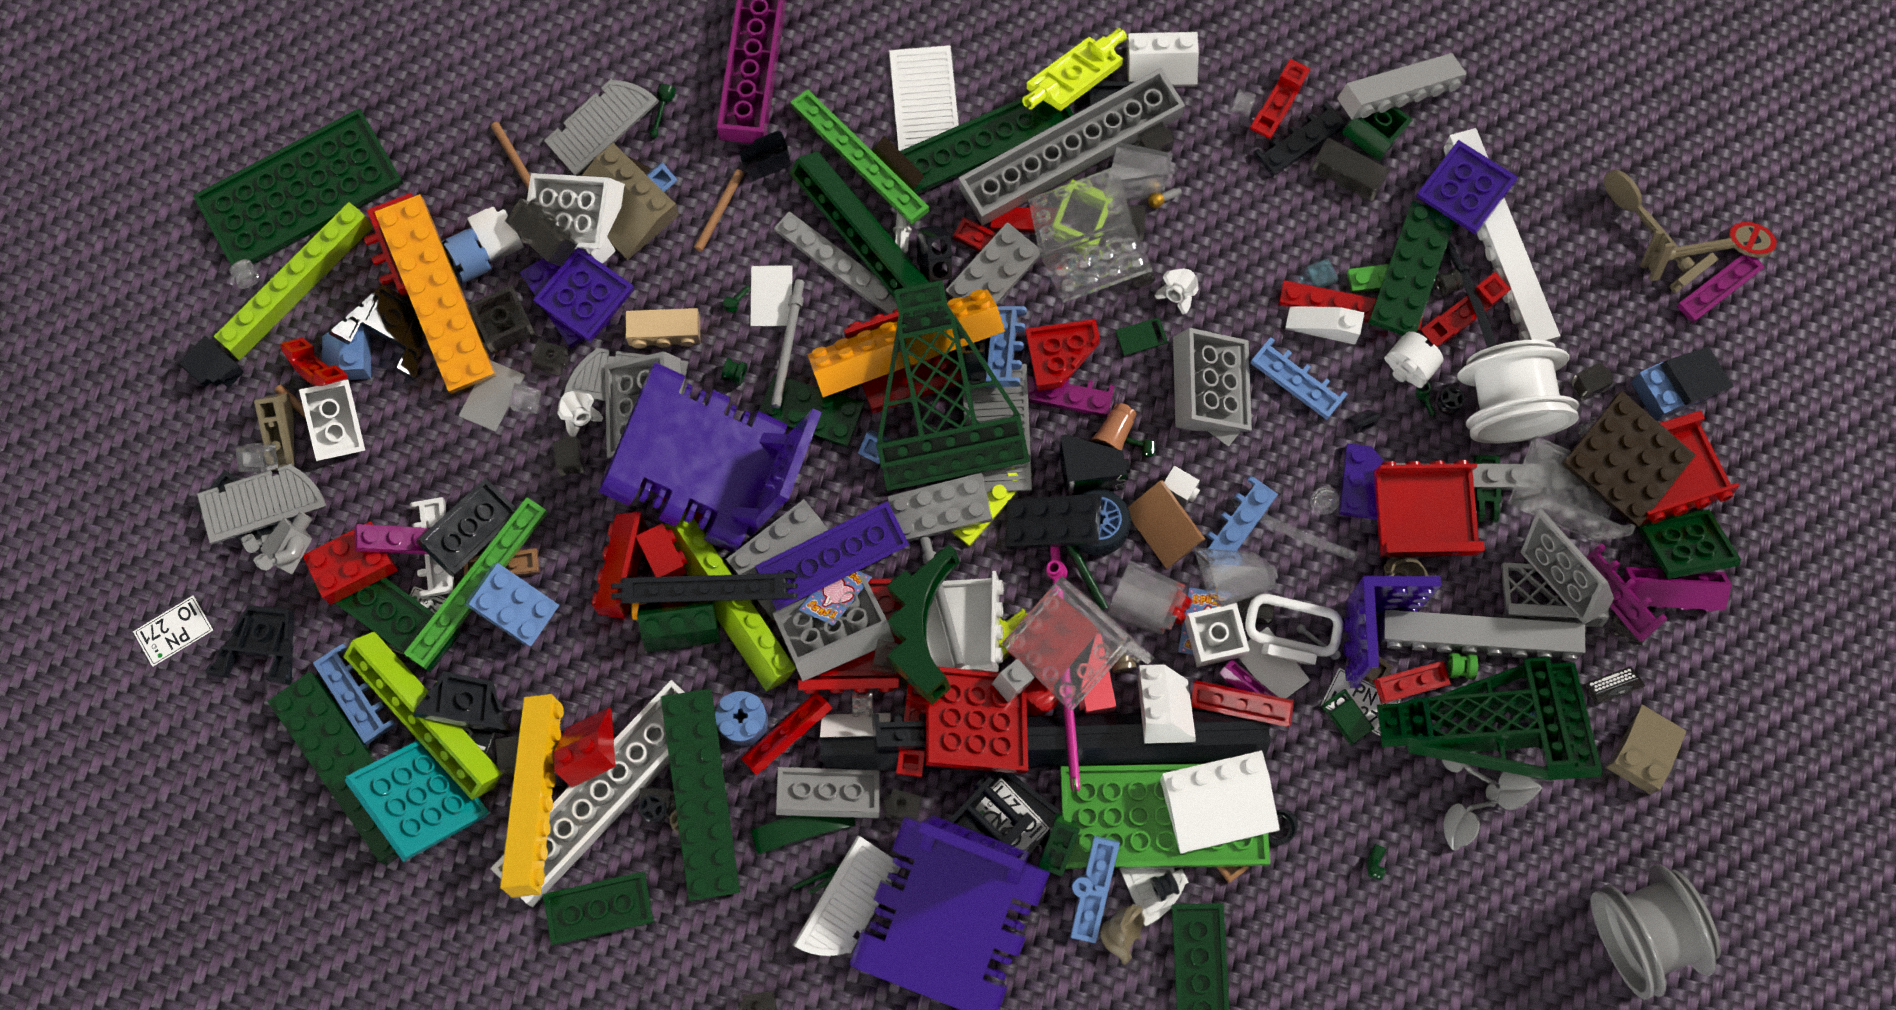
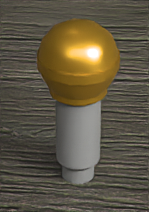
(1156, 200)

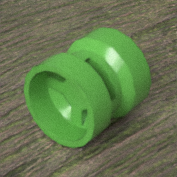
(1462, 666)

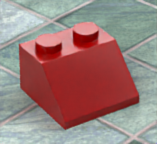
(661, 553)

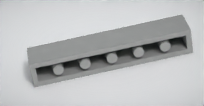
(1401, 86)

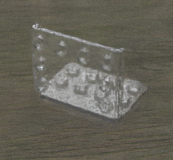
(1088, 235)
(1562, 496)
(1070, 643)

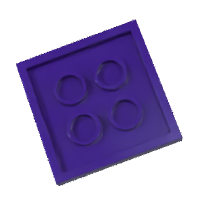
(1467, 187)
(584, 294)

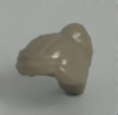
(1122, 931)

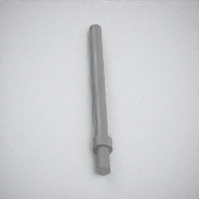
(795, 304)
(944, 609)

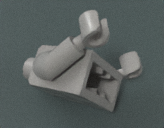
(283, 546)

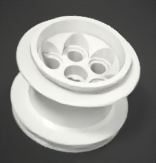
(1518, 392)

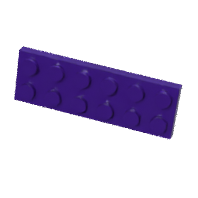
(837, 552)

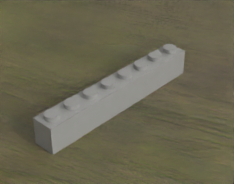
(1482, 634)

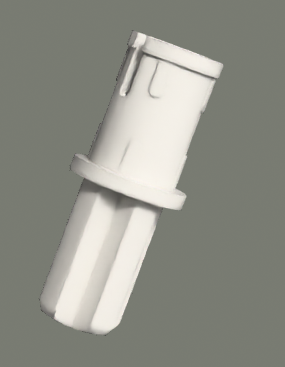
(902, 232)

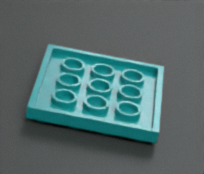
(414, 800)

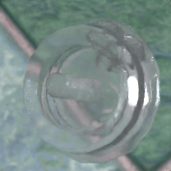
(1324, 500)

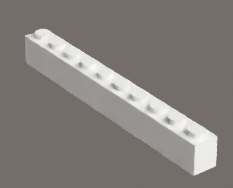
(1512, 263)

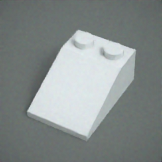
(332, 420)

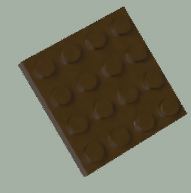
(1628, 459)

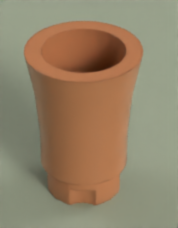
(1115, 427)

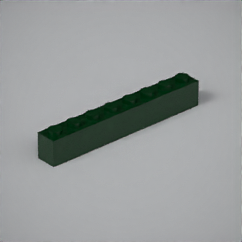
(855, 223)

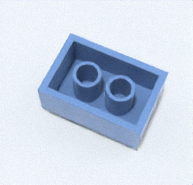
(511, 604)

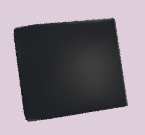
(1363, 420)

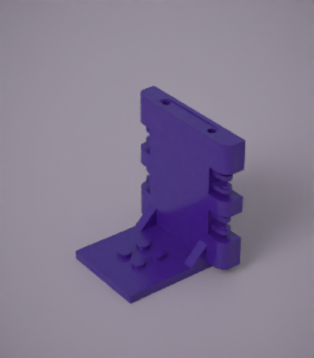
(706, 459)
(950, 914)

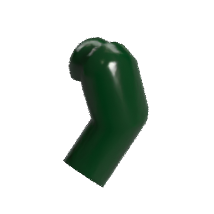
(1374, 861)

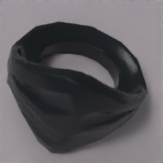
(1291, 817)

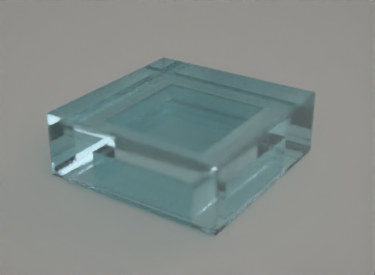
(1322, 273)

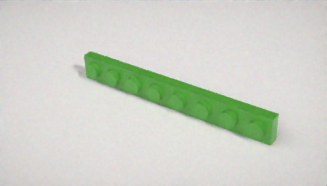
(860, 157)
(453, 611)

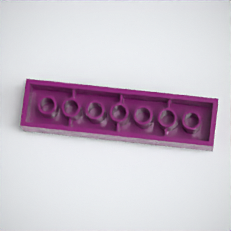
(751, 70)

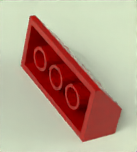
(621, 561)

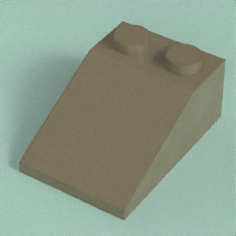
(1647, 750)

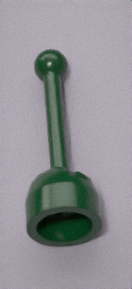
(665, 94)

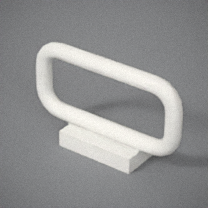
(1290, 649)

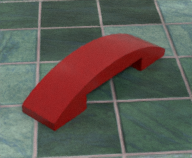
(1280, 99)
(1462, 314)
(311, 368)
(912, 760)

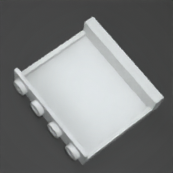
(975, 617)

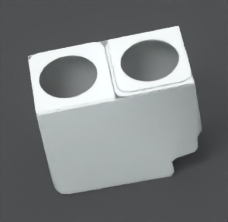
(495, 233)

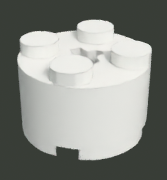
(1414, 359)

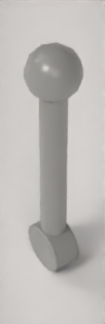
(1302, 630)

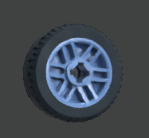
(1114, 524)

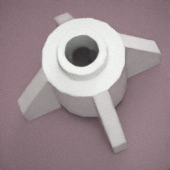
(1179, 288)
(577, 411)

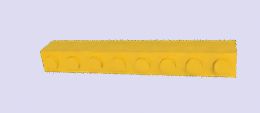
(532, 797)

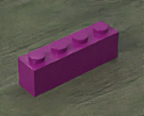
(1695, 591)

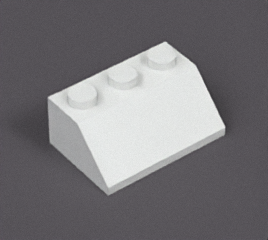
(1173, 52)
(1165, 705)

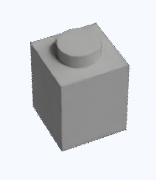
(1013, 680)

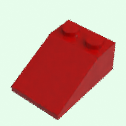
(586, 749)

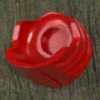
(1039, 699)

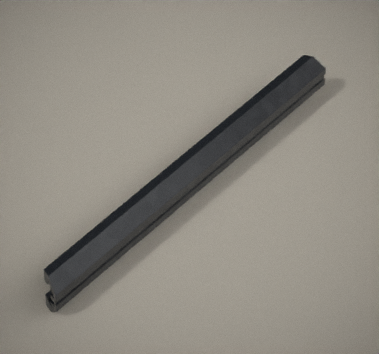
(1099, 738)

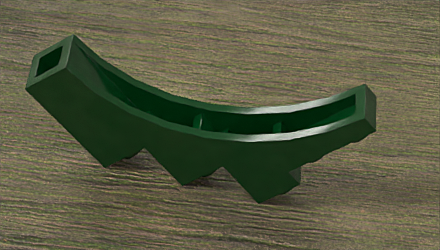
(909, 624)

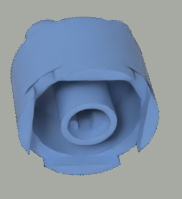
(466, 256)
(753, 725)

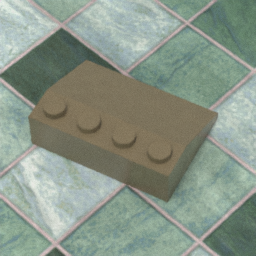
(644, 205)

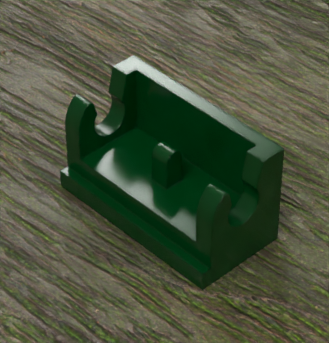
(1058, 845)

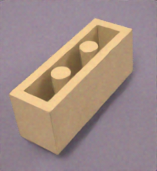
(663, 327)

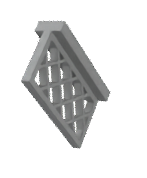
(1534, 610)

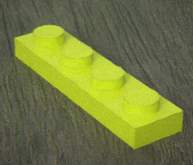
(997, 500)

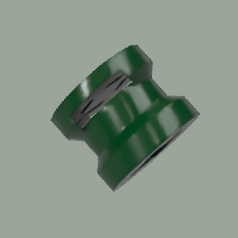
(734, 371)

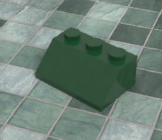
(677, 625)

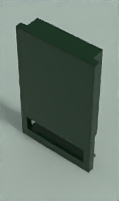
(1139, 337)
(1348, 718)

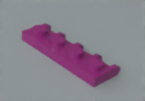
(1073, 398)
(1625, 602)

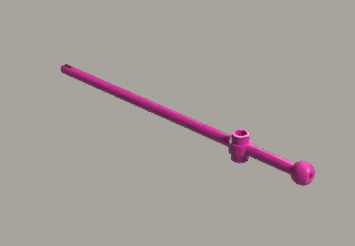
(1055, 570)

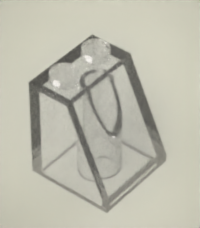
(1143, 170)
(1234, 574)
(1146, 599)

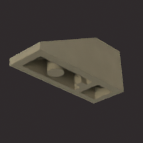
(277, 425)

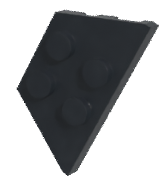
(464, 703)

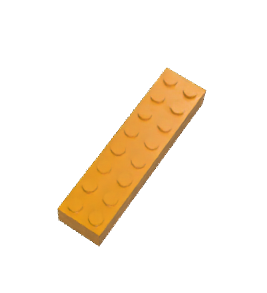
(435, 293)
(870, 352)

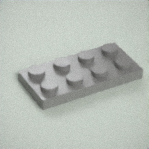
(997, 265)
(942, 507)
(827, 792)

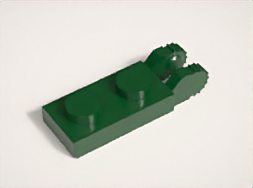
(1487, 496)

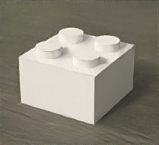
(1216, 635)

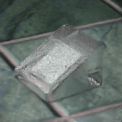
(524, 399)

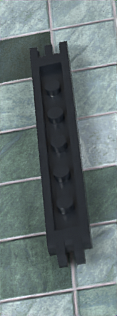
(705, 588)

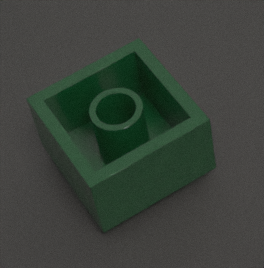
(1378, 131)

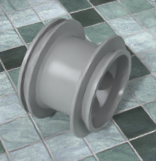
(1656, 930)

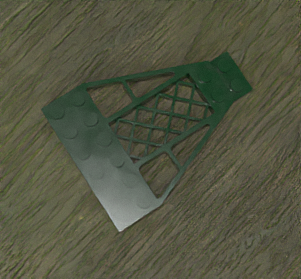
(950, 450)
(1557, 727)

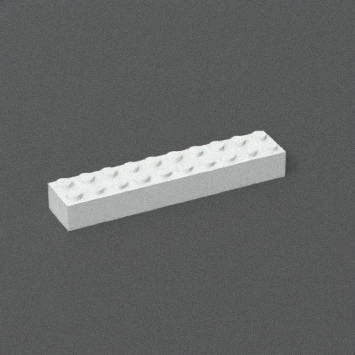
(593, 805)

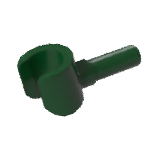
(732, 304)
(1424, 395)
(1148, 446)

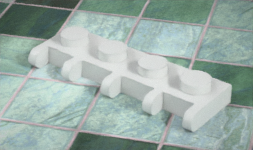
(437, 578)

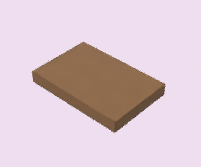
(1165, 524)

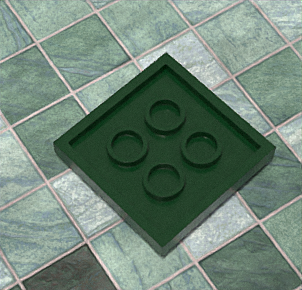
(1689, 544)

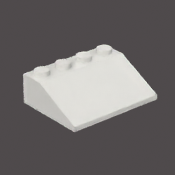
(580, 204)
(1220, 802)

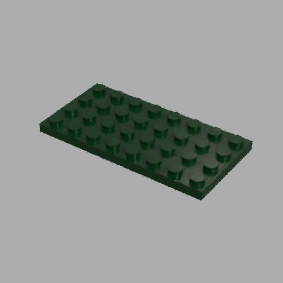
(297, 189)

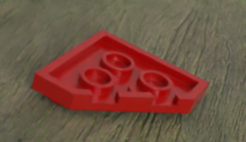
(1060, 350)

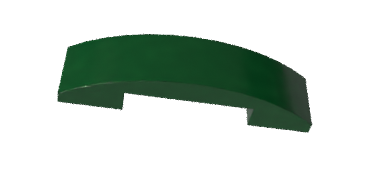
(796, 829)

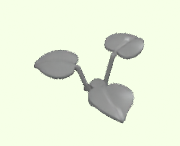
(1511, 793)

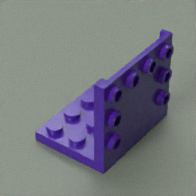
(1374, 595)

